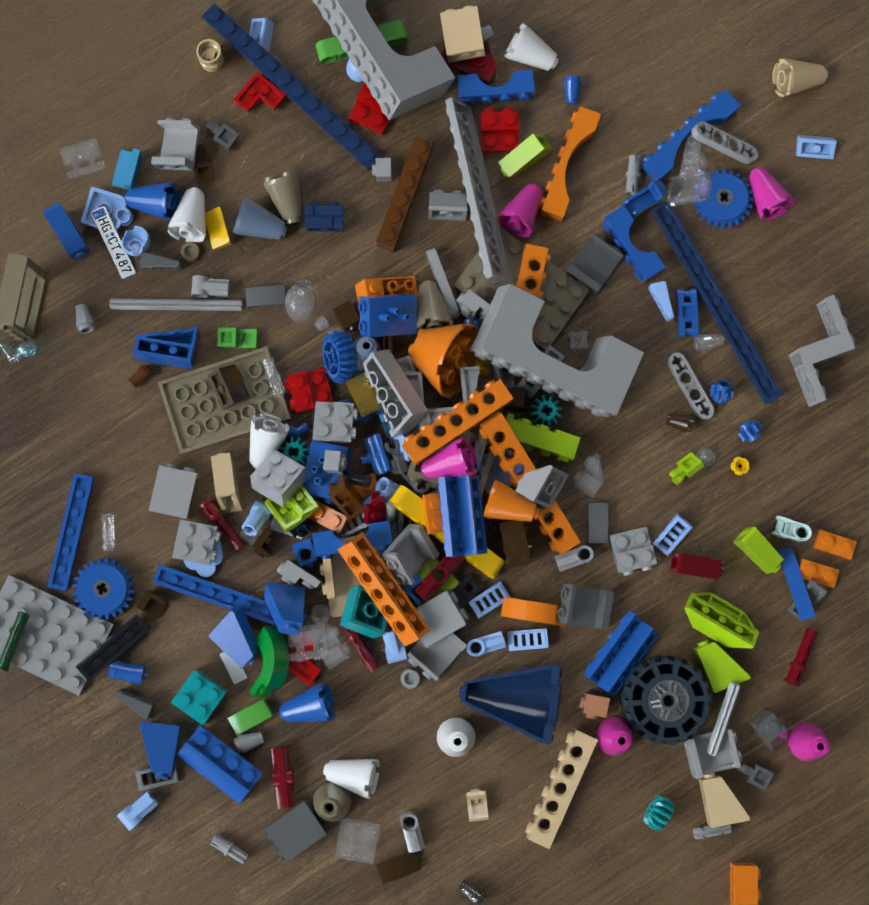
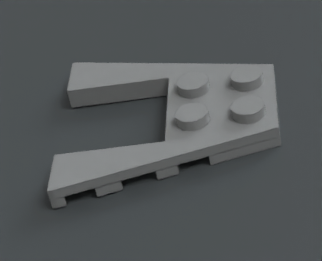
(469, 381)

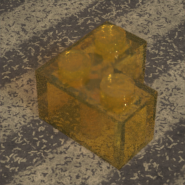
(363, 395)

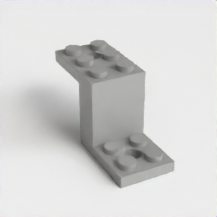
(837, 344)

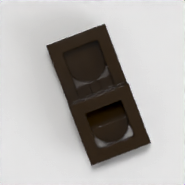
(203, 164)
(398, 867)

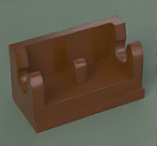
(346, 497)

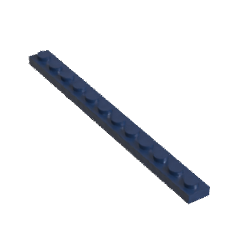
(291, 86)
(716, 303)

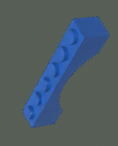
(717, 112)

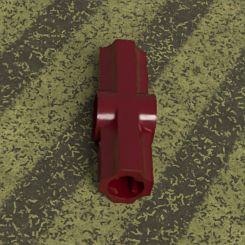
(430, 584)
(283, 777)

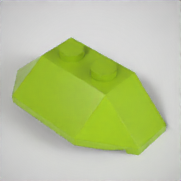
(720, 620)

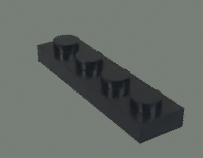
(112, 647)

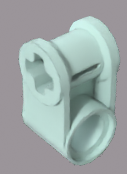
(787, 529)

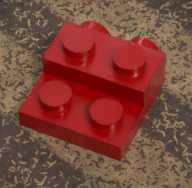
(368, 112)
(499, 130)
(307, 389)

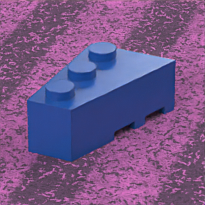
(168, 348)

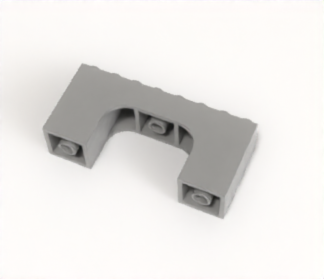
(394, 80)
(508, 343)

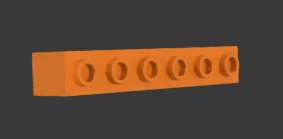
(533, 254)
(501, 398)
(383, 589)

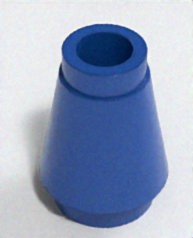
(572, 89)

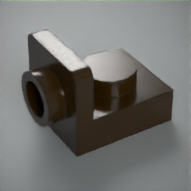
(264, 539)

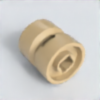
(210, 55)

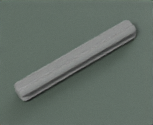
(723, 719)

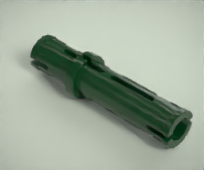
(21, 620)

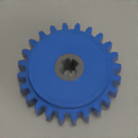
(731, 209)
(91, 595)

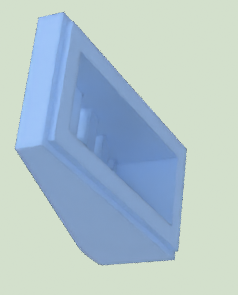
(661, 296)
(672, 524)
(474, 606)
(544, 638)

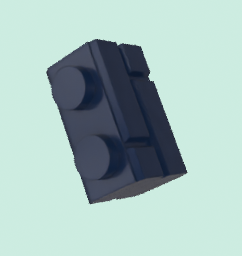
(324, 217)

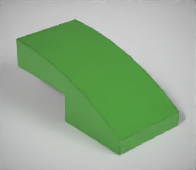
(238, 338)
(250, 716)

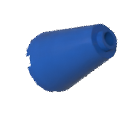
(155, 199)
(310, 706)

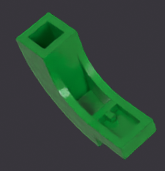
(275, 662)

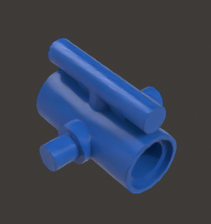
(376, 455)

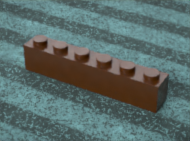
(404, 194)

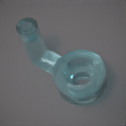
(25, 350)

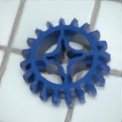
(339, 356)

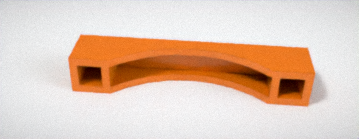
(557, 199)

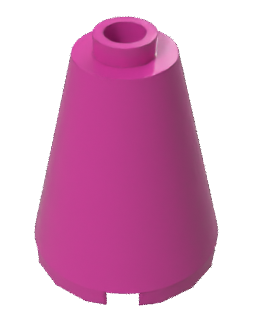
(769, 195)
(522, 211)
(451, 461)
(610, 731)
(808, 742)

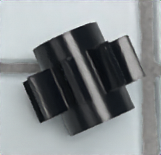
(301, 529)

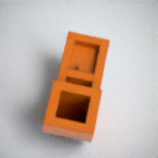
(530, 611)

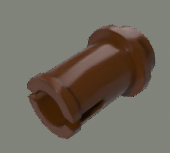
(140, 376)

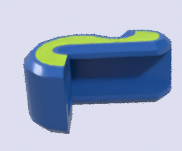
(646, 198)

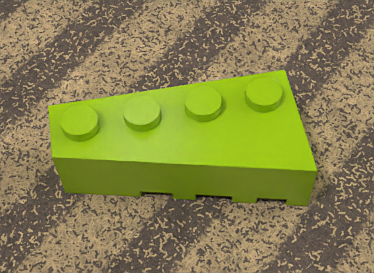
(542, 439)

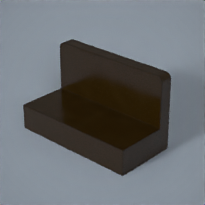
(228, 386)

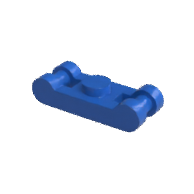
(687, 312)

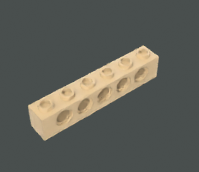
(546, 835)

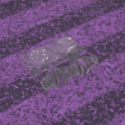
(81, 153)
(309, 635)

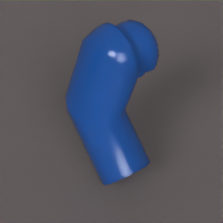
(297, 431)

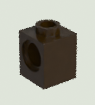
(347, 316)

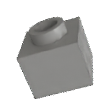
(382, 169)
(334, 462)

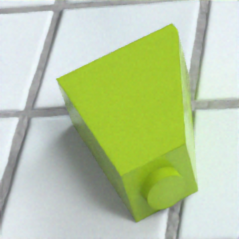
(525, 155)
(759, 550)
(718, 666)

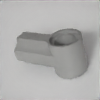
(204, 286)
(571, 558)
(412, 832)

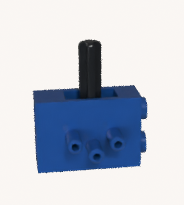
(388, 317)
(318, 479)

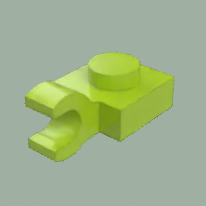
(686, 466)

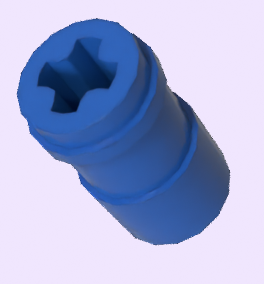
(128, 672)

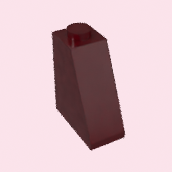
(696, 566)

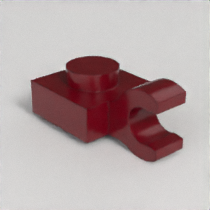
(376, 510)

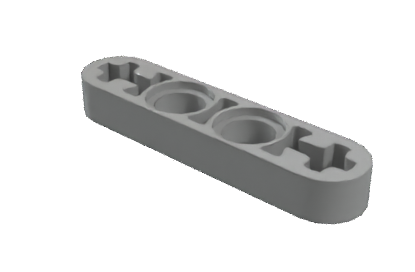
(748, 152)
(442, 282)
(692, 385)

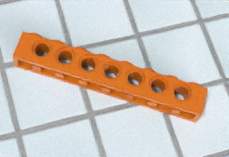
(489, 427)

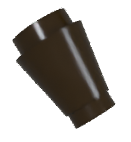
(680, 422)

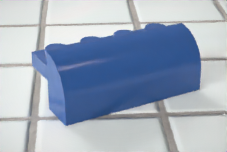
(462, 516)
(621, 654)
(219, 764)

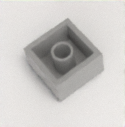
(278, 477)

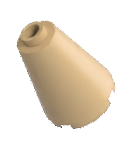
(797, 76)

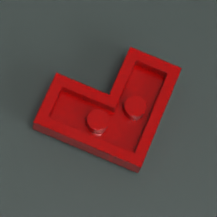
(259, 89)
(304, 670)

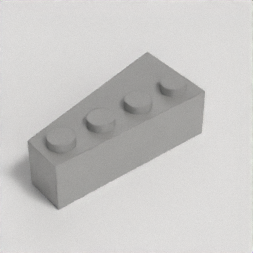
(395, 393)

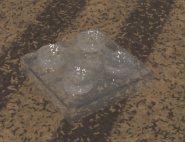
(357, 840)

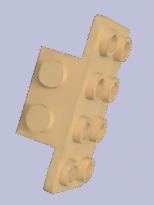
(338, 581)

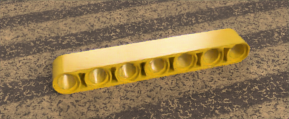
(413, 507)

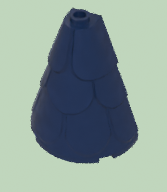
(519, 699)

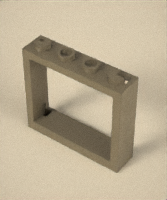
(15, 271)
(433, 483)

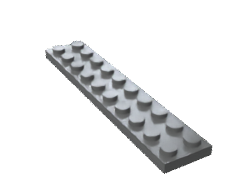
(478, 191)

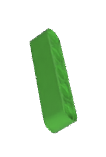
(330, 49)

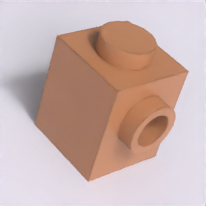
(594, 705)

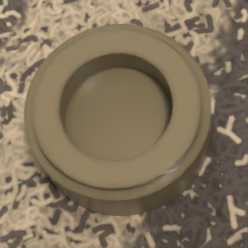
(190, 251)

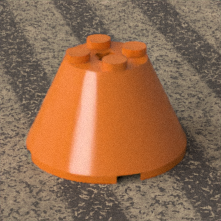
(442, 353)

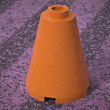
(509, 505)

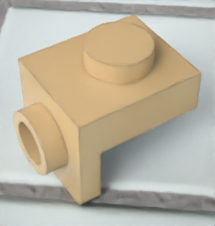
(477, 805)

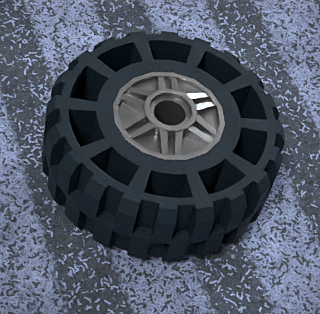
(686, 705)

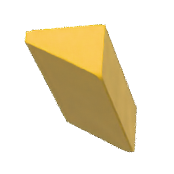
(217, 228)

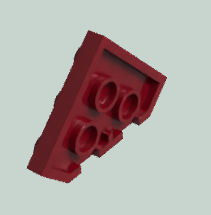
(482, 66)

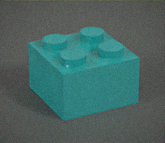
(362, 614)
(199, 696)

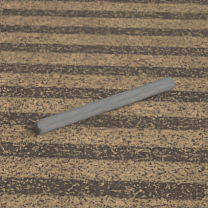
(176, 304)

